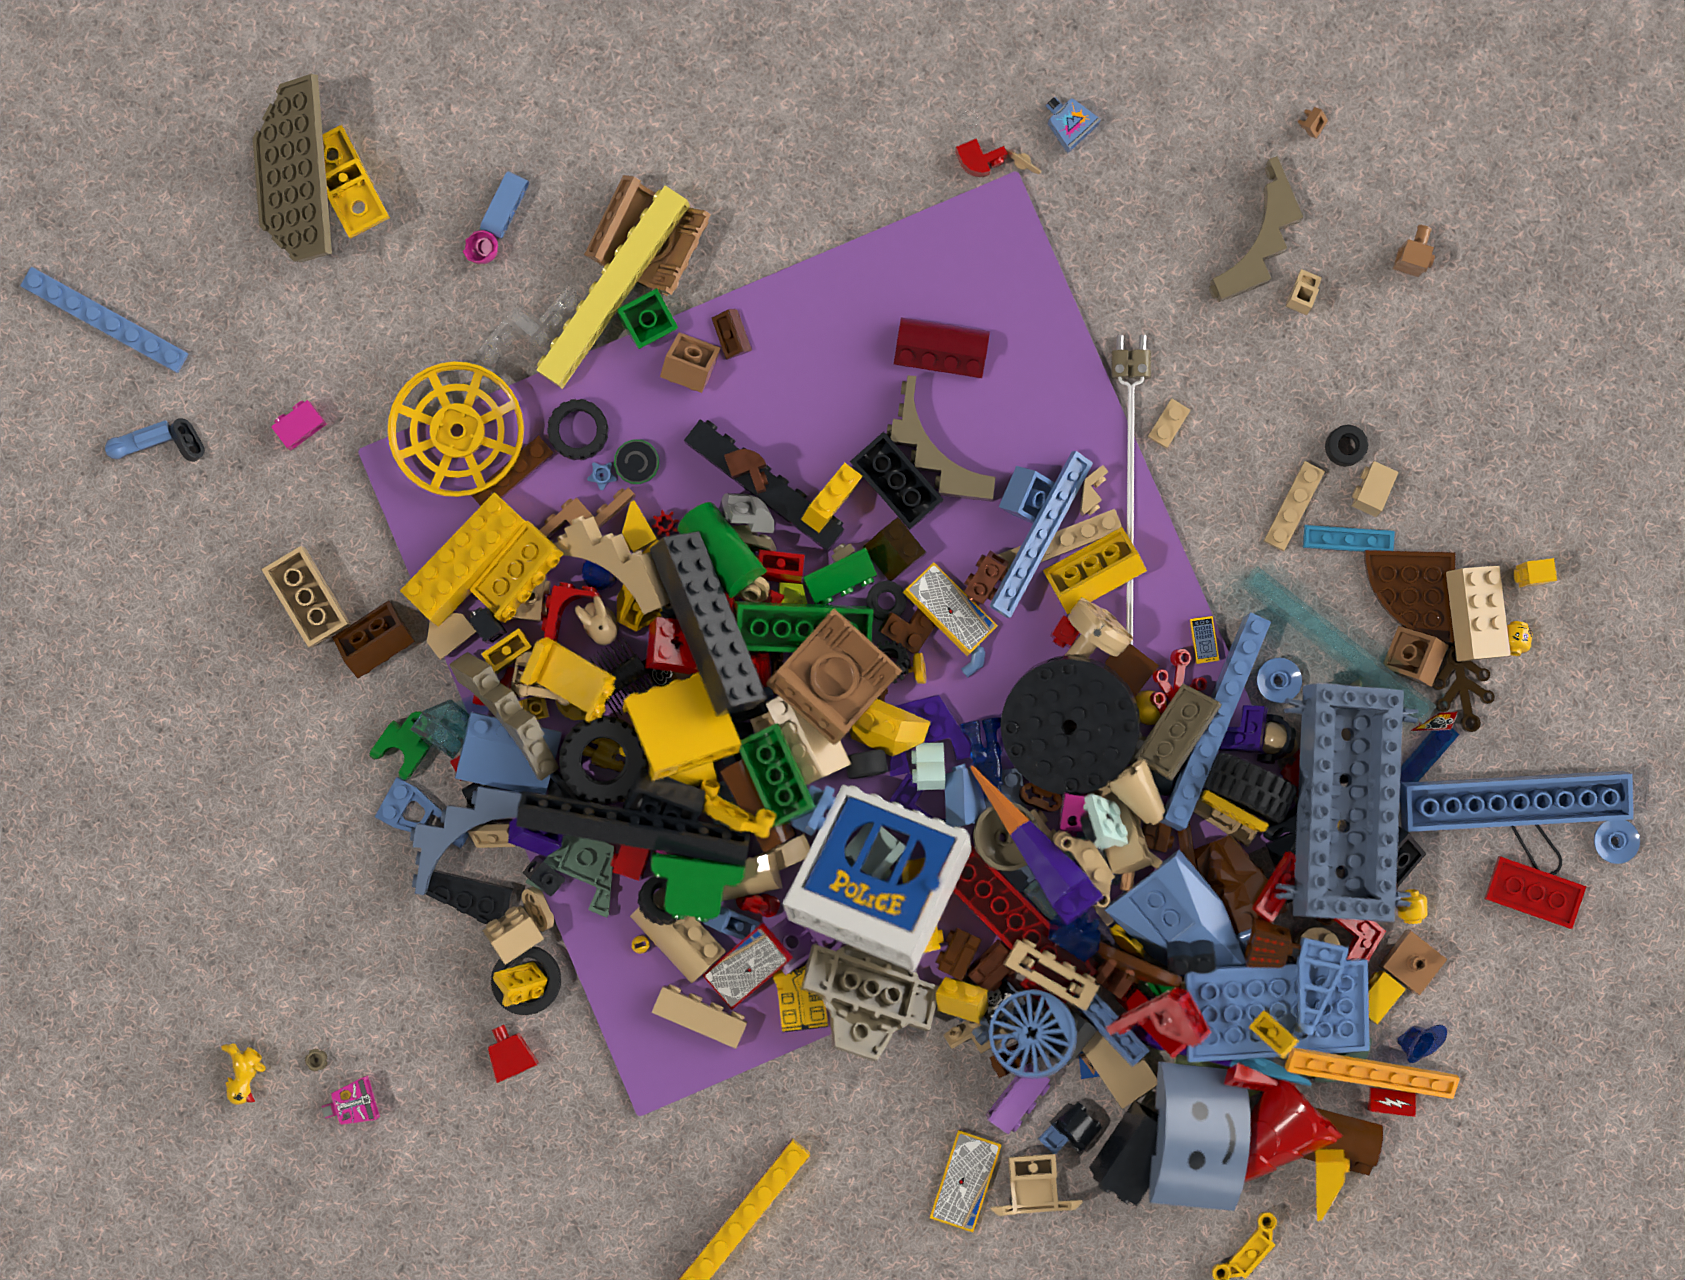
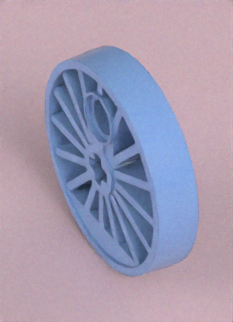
(1063, 1018)

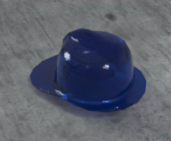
(1421, 1042)

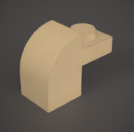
(1303, 292)

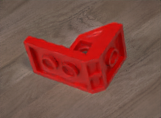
(1180, 1021)

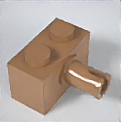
(1415, 256)

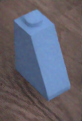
(962, 797)

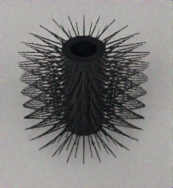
(624, 674)

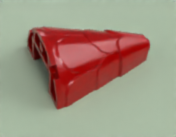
(1285, 1130)

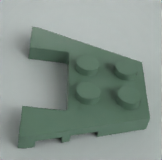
(588, 862)

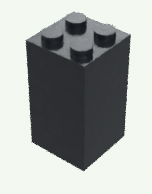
(1126, 1157)

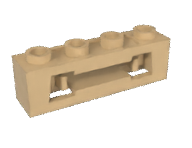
(1085, 992)

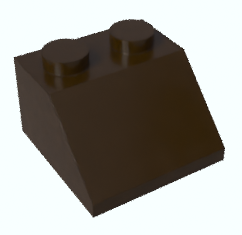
(894, 549)

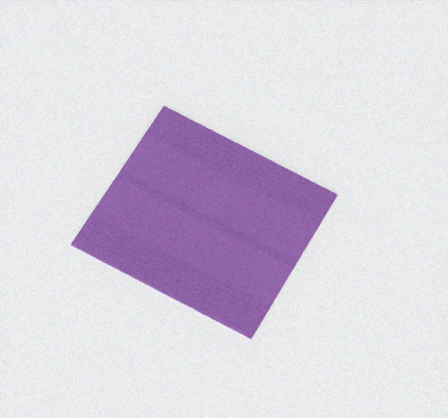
(808, 404)

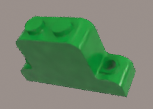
(694, 884)

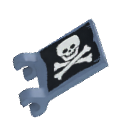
(994, 1000)

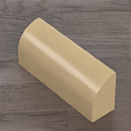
(1135, 853)
(759, 876)

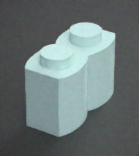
(929, 766)

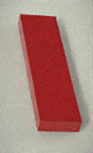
(1169, 1044)

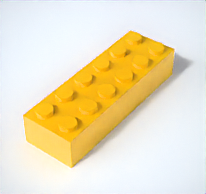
(457, 565)

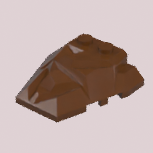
(1233, 879)

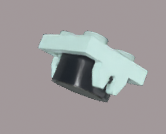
(1103, 822)

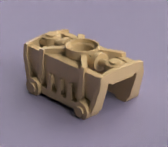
(523, 690)

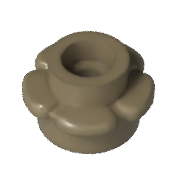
(310, 1060)

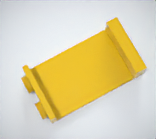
(569, 677)

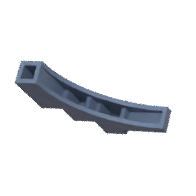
(434, 839)

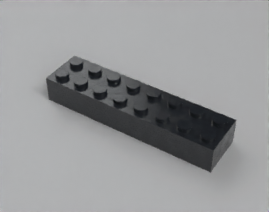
(707, 623)

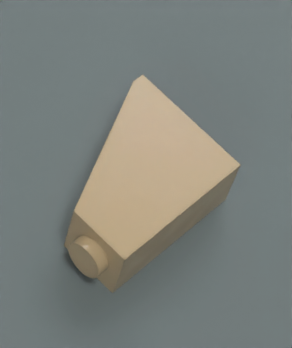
(790, 851)

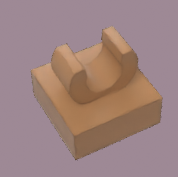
(1314, 123)

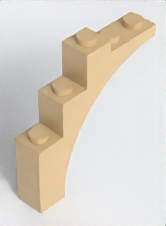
(634, 570)

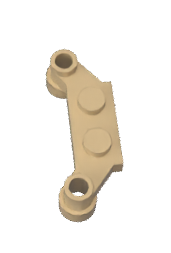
(1089, 861)

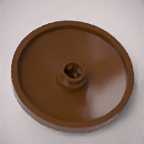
(1137, 968)

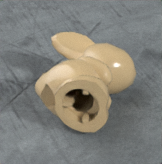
(598, 621)

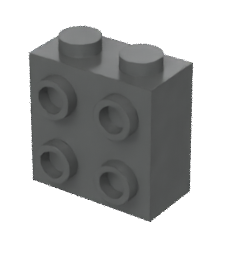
(1084, 1034)

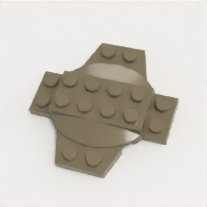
(867, 998)

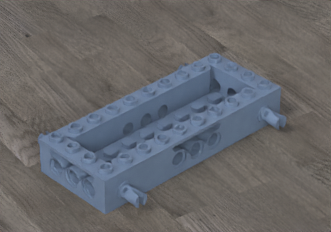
(1366, 804)

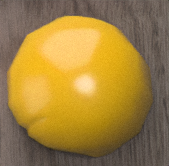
(1148, 713)

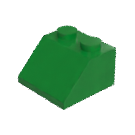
(647, 319)

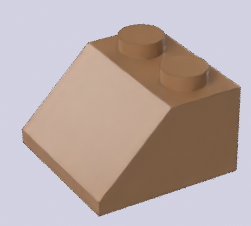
(689, 362)
(1415, 655)

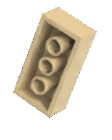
(306, 596)
(1478, 613)

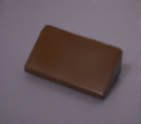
(731, 333)

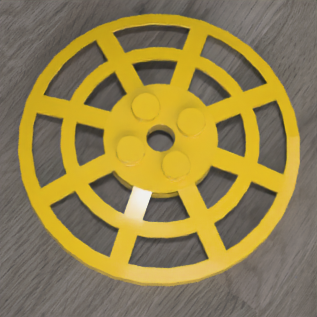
(442, 424)

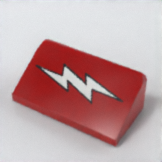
(1392, 1102)

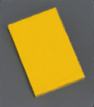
(1232, 811)

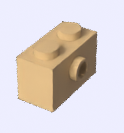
(1374, 488)
(535, 607)

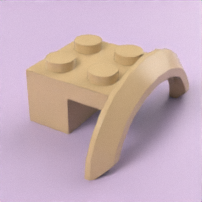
(1034, 1186)

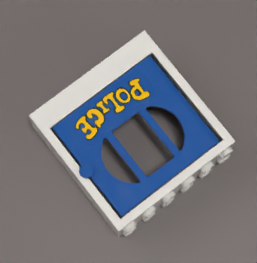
(863, 909)

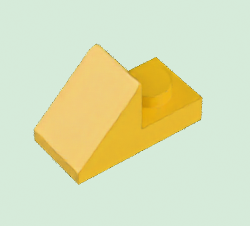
(1273, 1034)

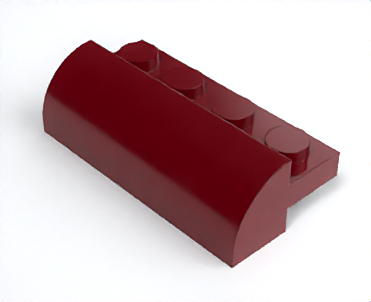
(941, 347)

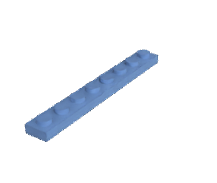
(104, 319)
(1041, 534)

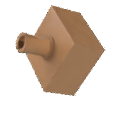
(1412, 962)

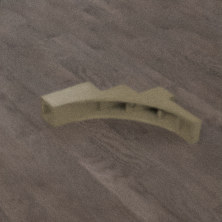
(954, 479)
(502, 702)

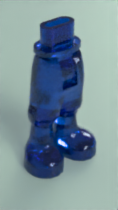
(985, 759)

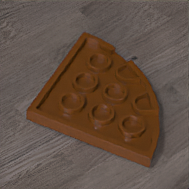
(1413, 589)

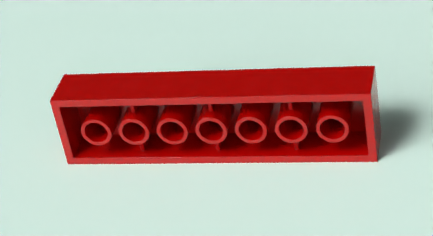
(1013, 917)

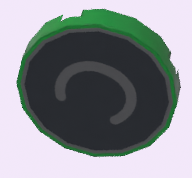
(636, 462)

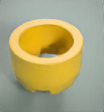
(640, 950)

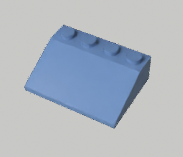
(495, 760)

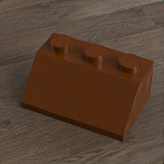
(373, 639)

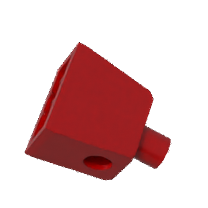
(509, 1054)

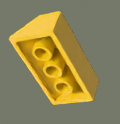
(1095, 569)

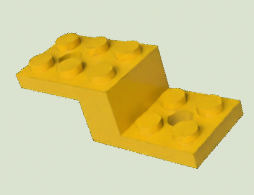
(349, 184)

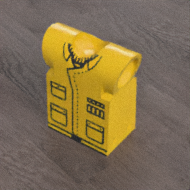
(798, 1007)

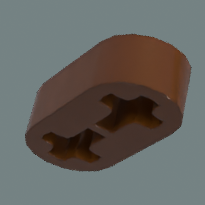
(1038, 802)

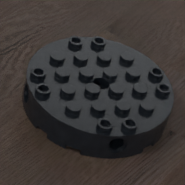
(1063, 757)

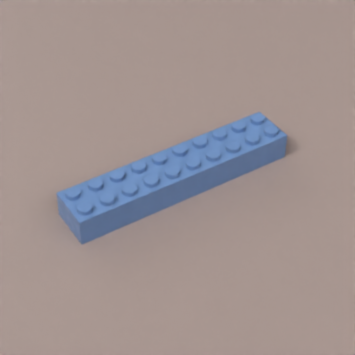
(1516, 801)

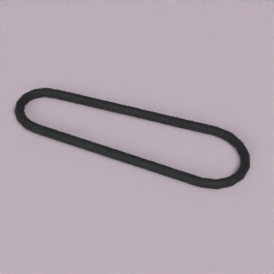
(1549, 842)

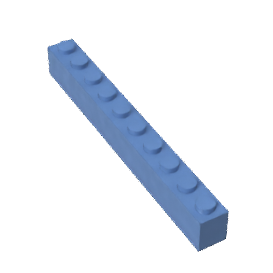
(1227, 692)

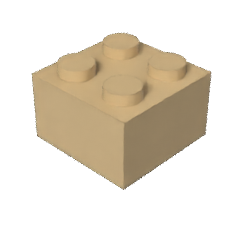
(512, 934)

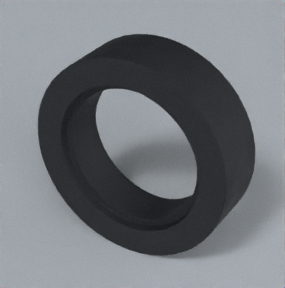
(549, 996)

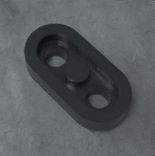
(188, 441)

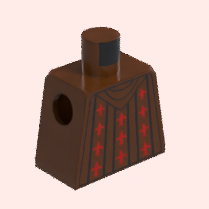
(1269, 945)

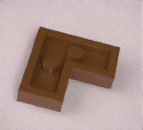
(909, 634)

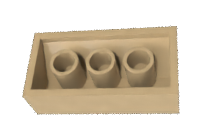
(811, 750)

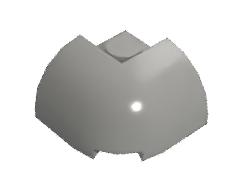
(747, 509)

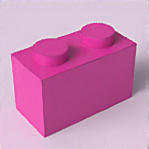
(298, 424)

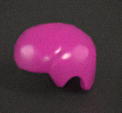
(481, 247)

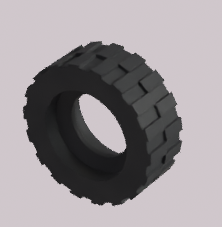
(647, 903)

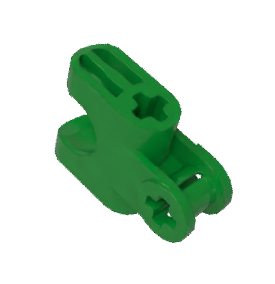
(404, 739)

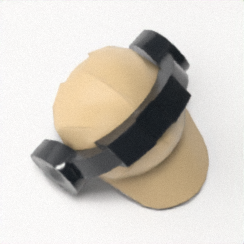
(1278, 740)

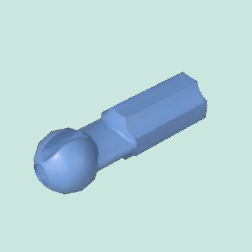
(138, 440)

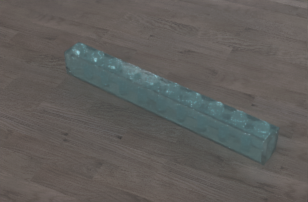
(1332, 640)

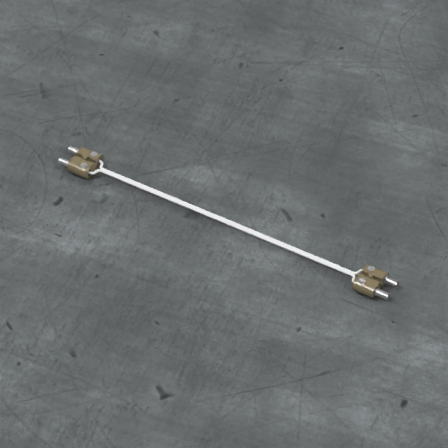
(1128, 365)

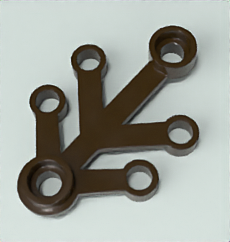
(1462, 685)

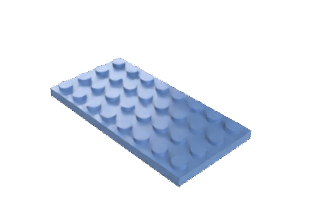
(1239, 994)

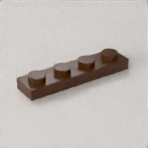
(528, 461)

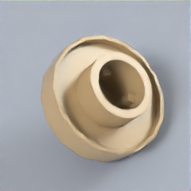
(756, 591)

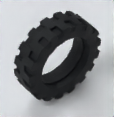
(569, 407)

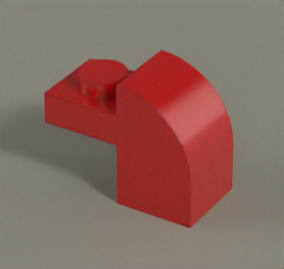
(975, 162)

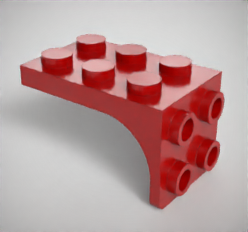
(558, 601)

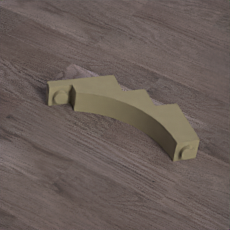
(1279, 212)

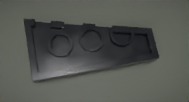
(470, 896)

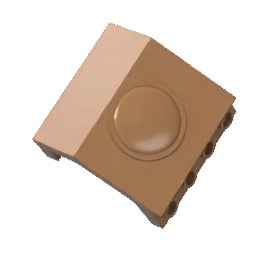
(624, 213)
(834, 677)

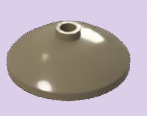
(995, 853)

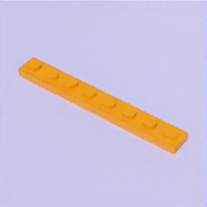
(1372, 1073)

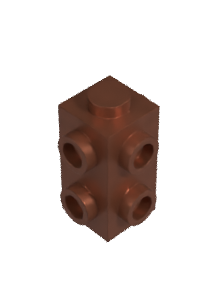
(982, 583)

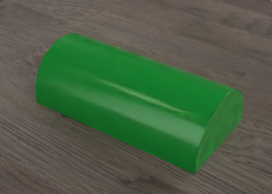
(729, 554)
(776, 775)

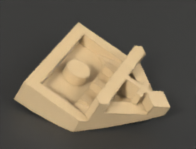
(449, 634)

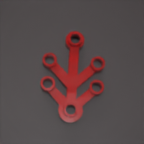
(1178, 680)

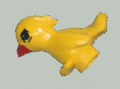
(245, 1067)

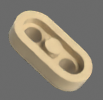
(537, 908)

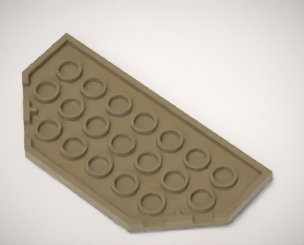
(293, 172)

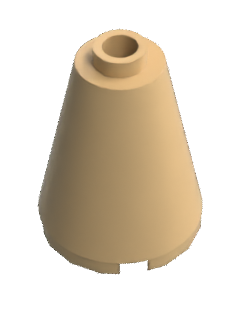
(1139, 792)

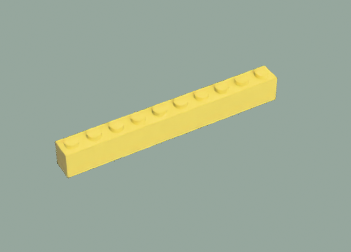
(613, 286)

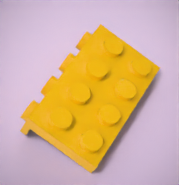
(516, 572)

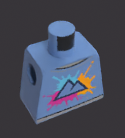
(1070, 122)

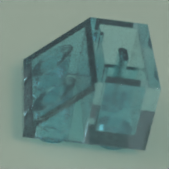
(443, 727)

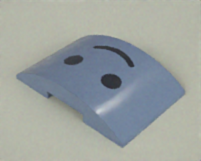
(1199, 1138)

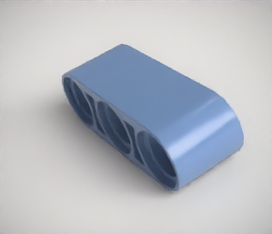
(504, 204)

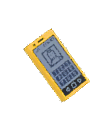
(1204, 640)

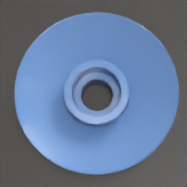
(1290, 677)
(1627, 844)

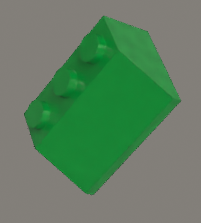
(840, 577)

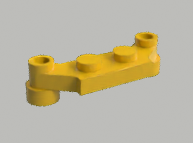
(732, 815)
(1250, 1253)

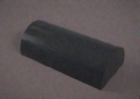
(897, 480)

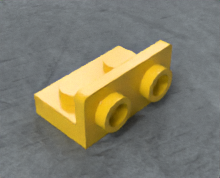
(520, 983)

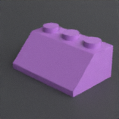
(1017, 1100)

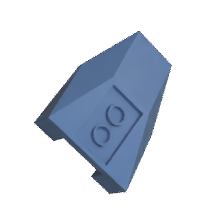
(1176, 906)

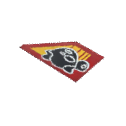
(1440, 721)

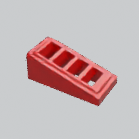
(1245, 1077)

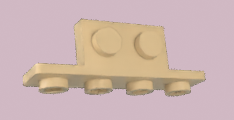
(963, 1032)

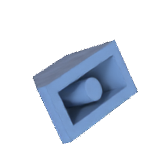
(733, 923)

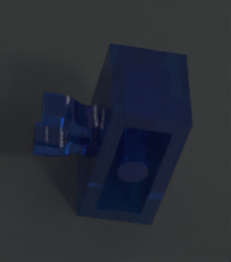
(1078, 937)

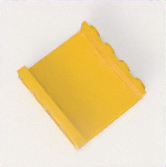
(680, 727)

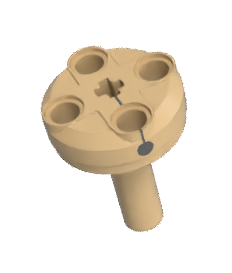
(1097, 629)

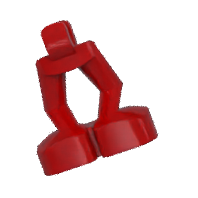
(765, 905)

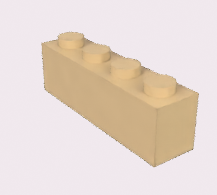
(700, 1016)

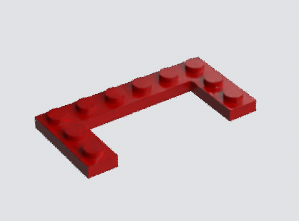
(1366, 933)

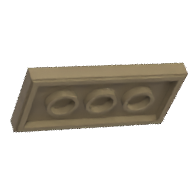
(1177, 731)

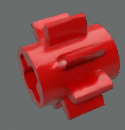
(659, 520)

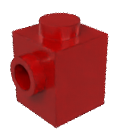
(1064, 633)

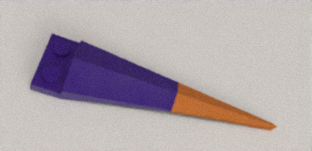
(1060, 879)

